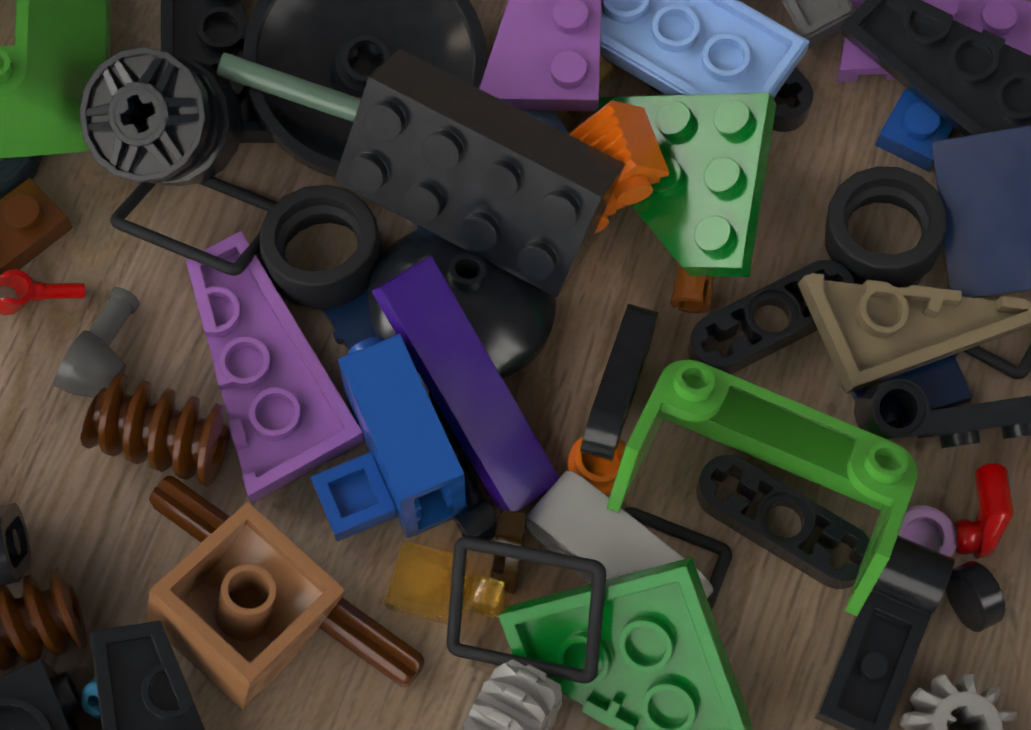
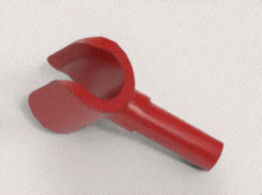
(34, 291)

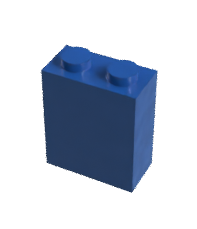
(403, 433)

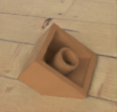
(243, 604)

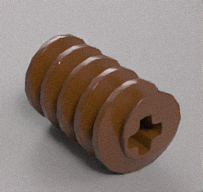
(156, 430)
(39, 619)

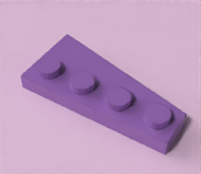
(547, 56)

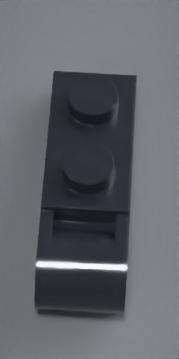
(953, 425)
(885, 639)

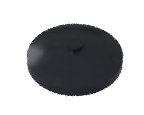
(340, 48)

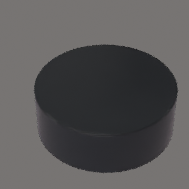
(975, 596)

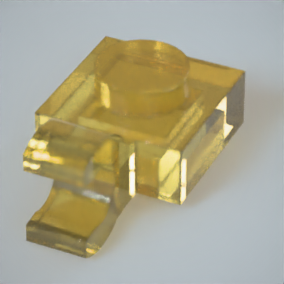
(423, 586)

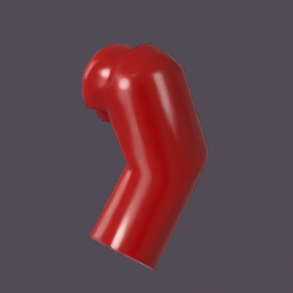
(993, 516)

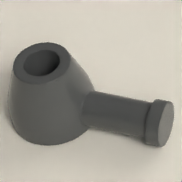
(90, 360)

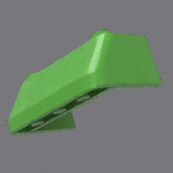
(47, 74)
(786, 437)

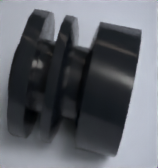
(186, 139)

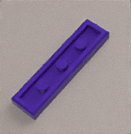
(466, 385)

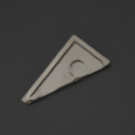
(890, 330)

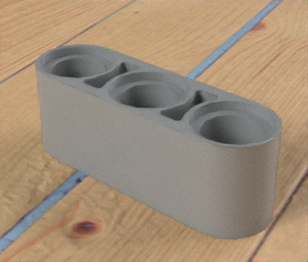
(577, 523)

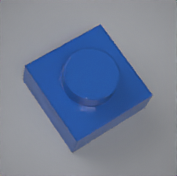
(912, 130)
(354, 496)

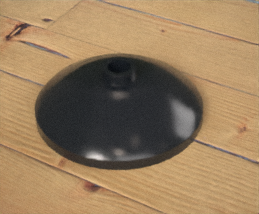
(503, 309)

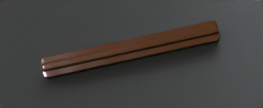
(344, 622)

